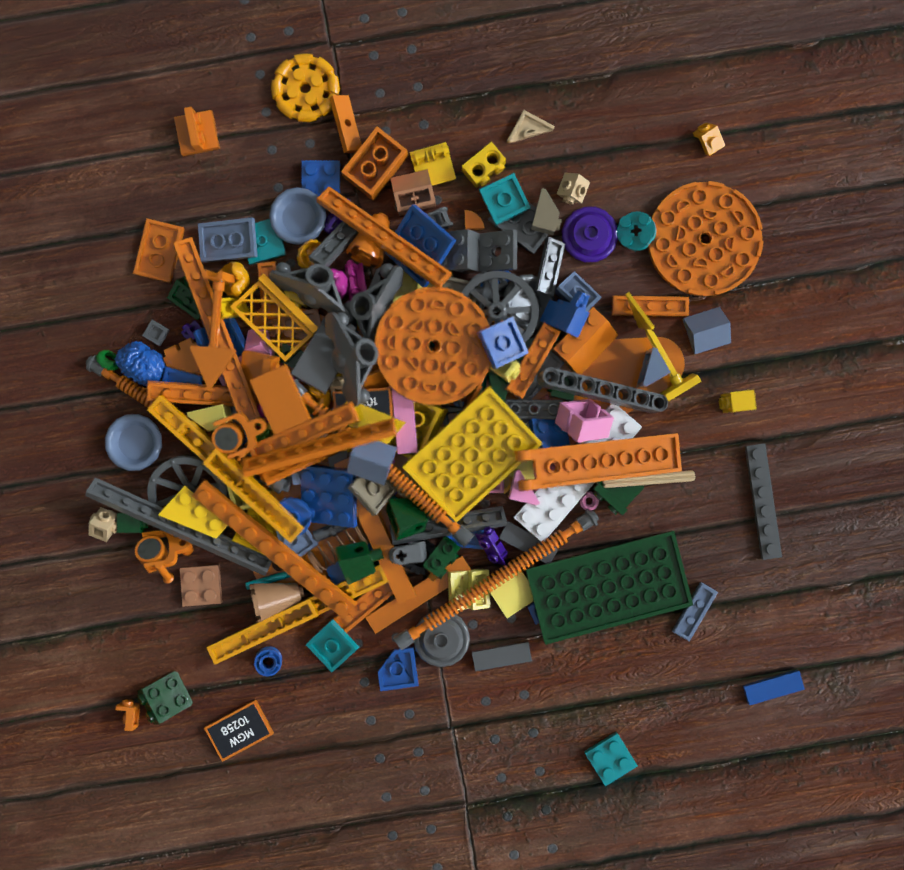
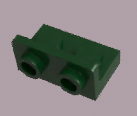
(182, 297)

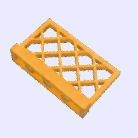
(286, 305)

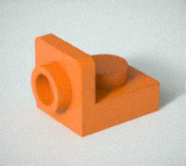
(132, 713)

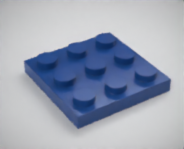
(426, 236)
(327, 495)

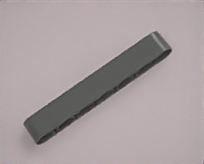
(611, 390)

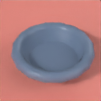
(297, 216)
(133, 442)

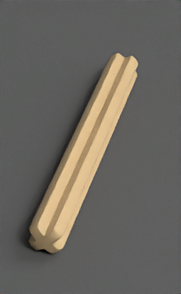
(683, 476)

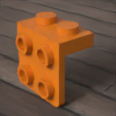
(257, 364)

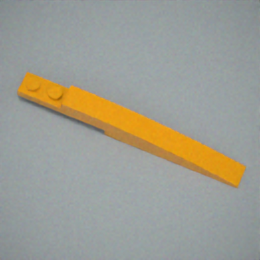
(226, 469)
(288, 619)

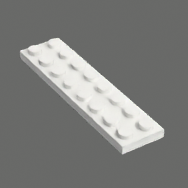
(559, 501)

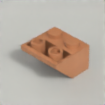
(413, 190)

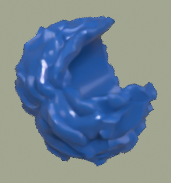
(140, 362)

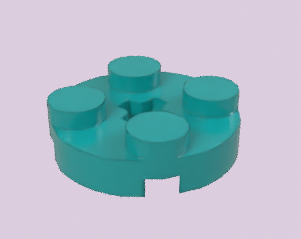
(644, 238)

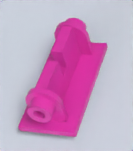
(356, 278)

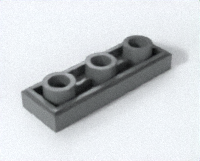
(546, 408)

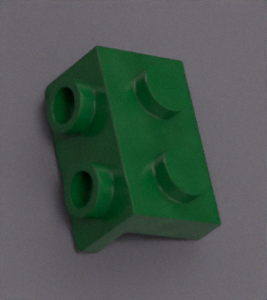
(440, 558)

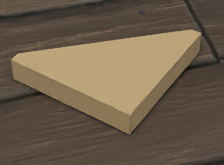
(529, 126)

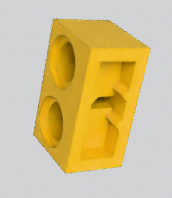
(480, 162)
(737, 401)

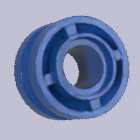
(261, 667)

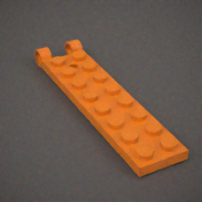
(601, 461)

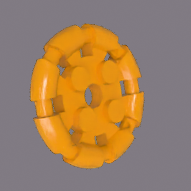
(300, 77)

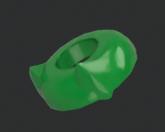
(104, 362)

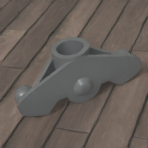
(313, 285)
(371, 305)
(351, 357)

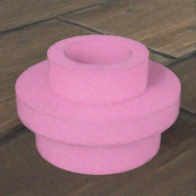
(593, 505)

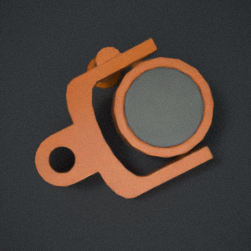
(230, 435)
(154, 554)

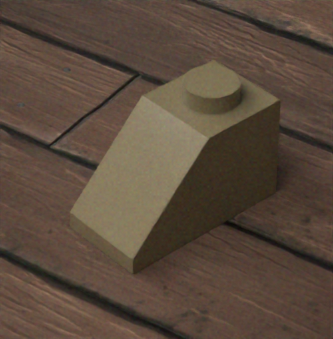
(546, 215)

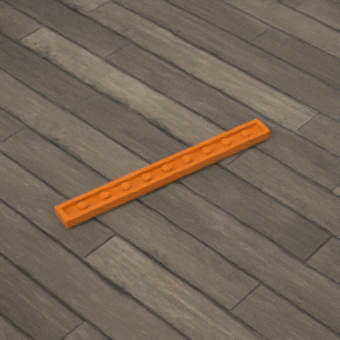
(203, 298)
(274, 549)

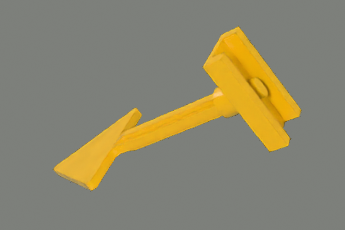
(678, 384)

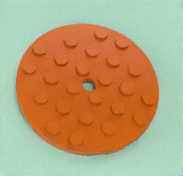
(732, 231)
(404, 350)

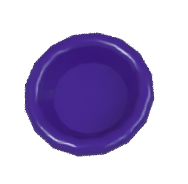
(589, 234)

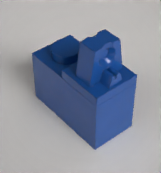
(567, 316)

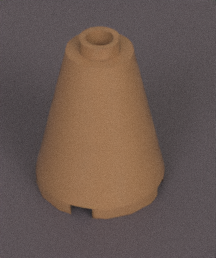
(274, 598)

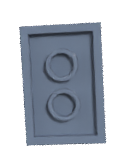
(227, 240)

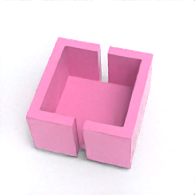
(584, 420)

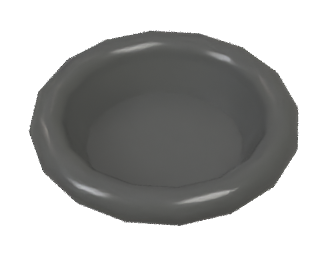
(521, 300)
(443, 644)

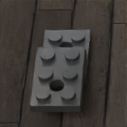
(476, 251)

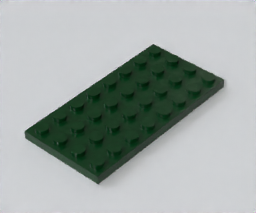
(609, 587)

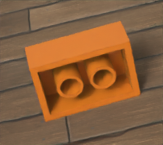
(375, 163)

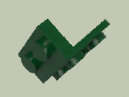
(617, 497)
(164, 698)

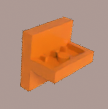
(196, 132)

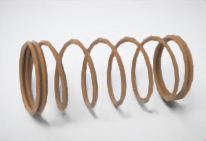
(313, 559)

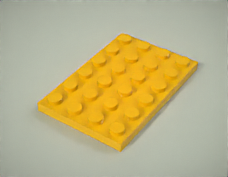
(471, 454)

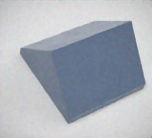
(569, 287)
(708, 330)
(652, 368)
(372, 461)

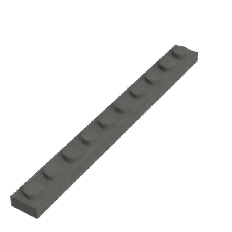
(148, 513)

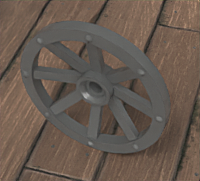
(521, 284)
(174, 462)

